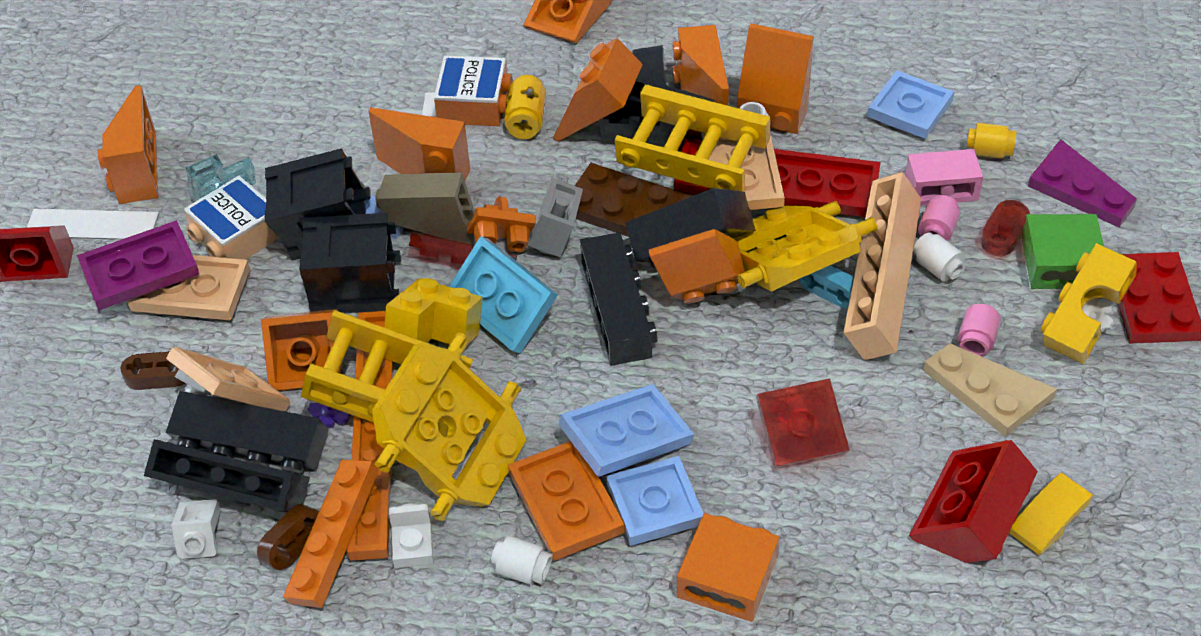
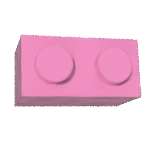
(945, 173)

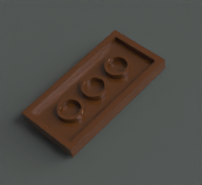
(615, 197)

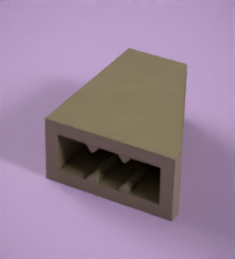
(428, 203)

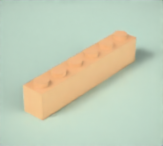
(883, 268)

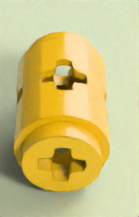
(525, 107)

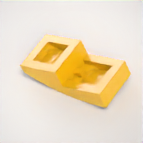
(1050, 513)

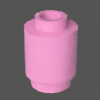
(940, 217)
(979, 329)

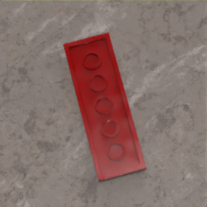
(812, 179)

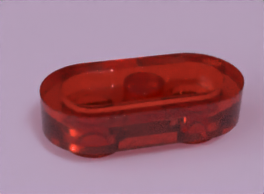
(1004, 228)

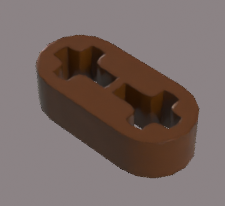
(153, 374)
(287, 537)

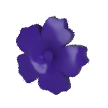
(328, 414)

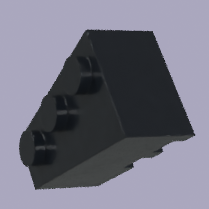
(628, 119)
(708, 210)

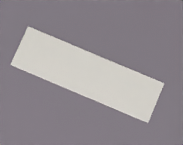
(95, 222)

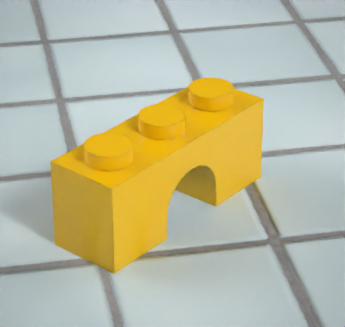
(1100, 276)

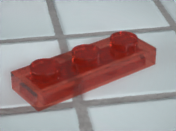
(432, 246)

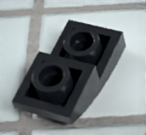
(653, 63)

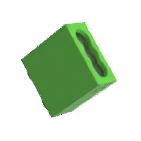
(1054, 247)

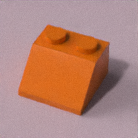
(699, 265)
(293, 344)

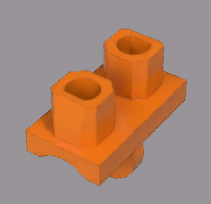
(502, 222)

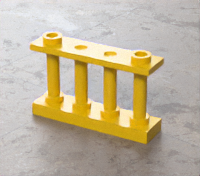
(698, 115)
(354, 395)

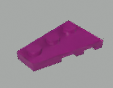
(1082, 185)

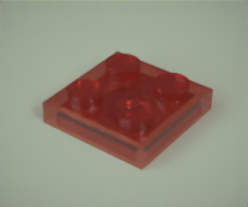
(802, 423)

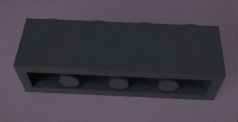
(617, 299)
(247, 431)
(225, 476)

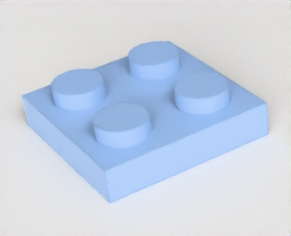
(910, 104)
(655, 500)

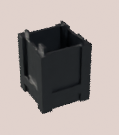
(311, 188)
(349, 262)

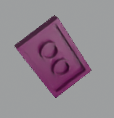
(138, 265)

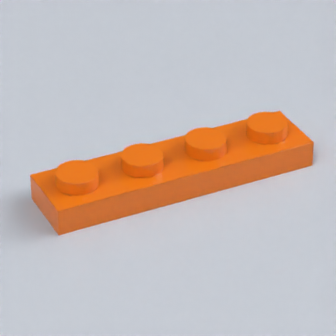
(331, 533)

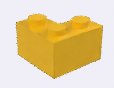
(434, 312)

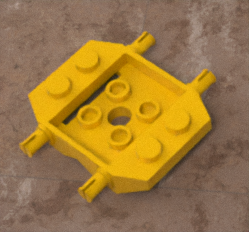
(811, 243)
(436, 386)

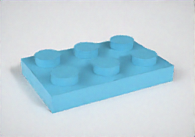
(511, 294)

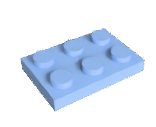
(625, 429)

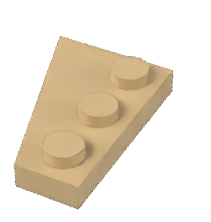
(987, 388)

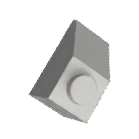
(556, 217)

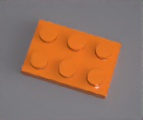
(565, 500)

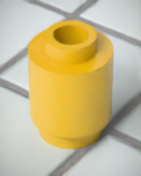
(991, 140)

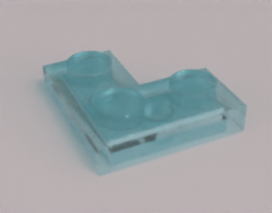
(209, 175)

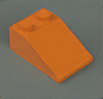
(565, 17)
(700, 63)
(777, 75)
(602, 87)
(419, 142)
(131, 151)

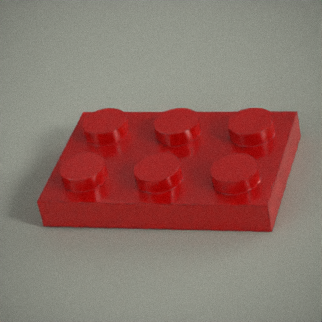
(1159, 301)

